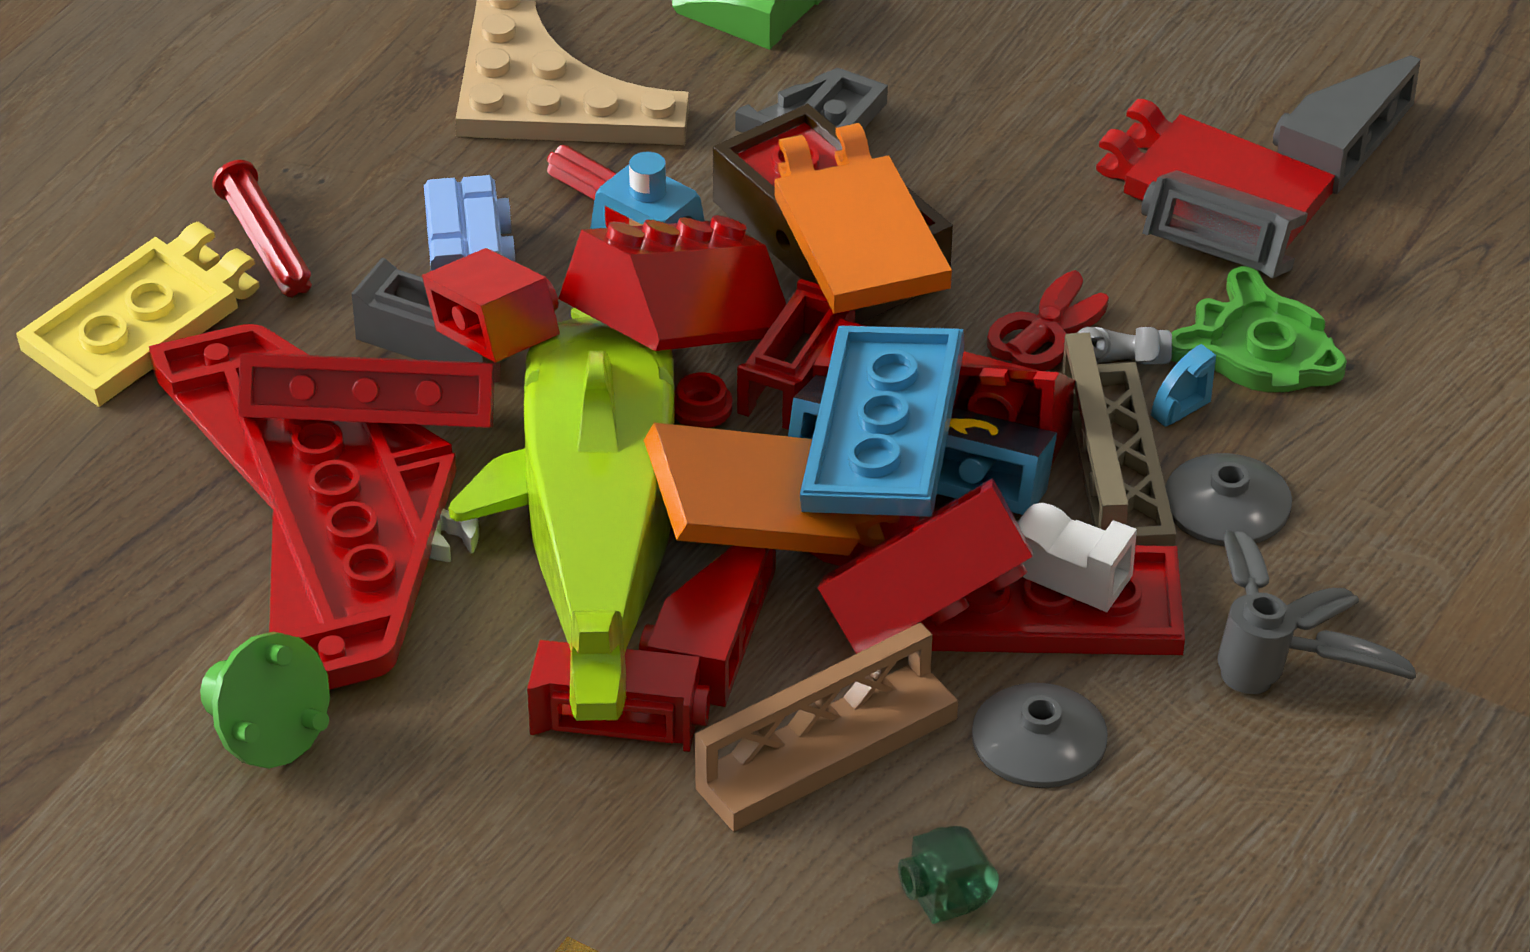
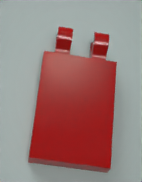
(1210, 155)

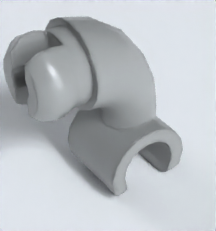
(1147, 346)

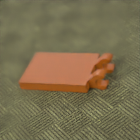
(858, 225)
(747, 492)

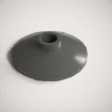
(1228, 494)
(1039, 735)

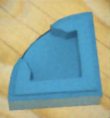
(1185, 387)

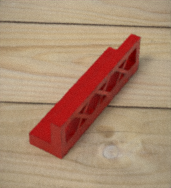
(367, 389)

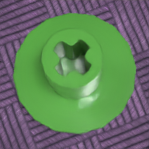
(268, 699)

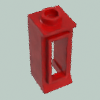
(804, 313)
(660, 702)

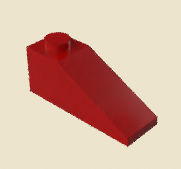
(715, 616)

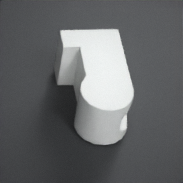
(1078, 556)

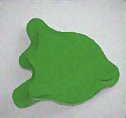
(1262, 338)

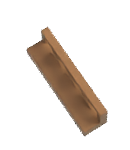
(822, 738)

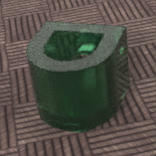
(948, 873)

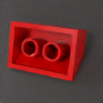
(928, 568)

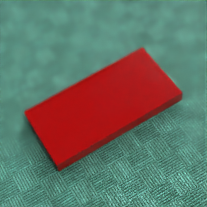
(1041, 620)

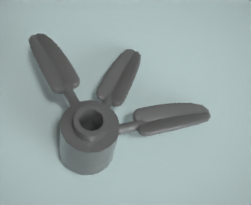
(1263, 627)

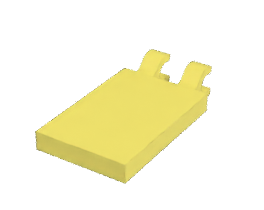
(150, 297)

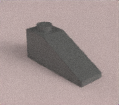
(1348, 120)

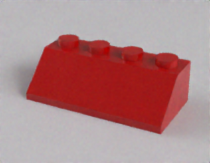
(675, 282)

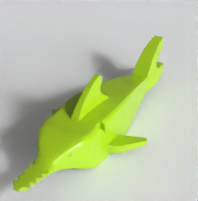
(588, 493)

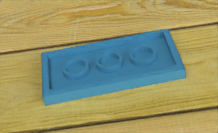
(883, 421)

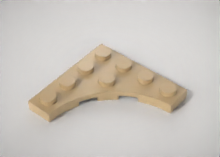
(532, 89)

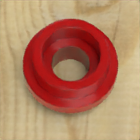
(702, 400)

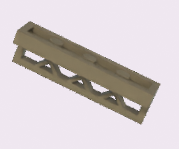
(1103, 456)

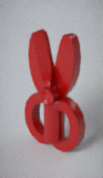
(1048, 326)

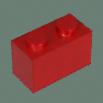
(492, 304)

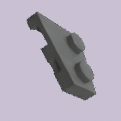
(837, 95)

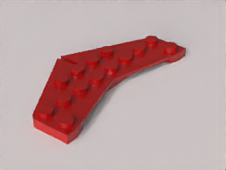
(346, 501)

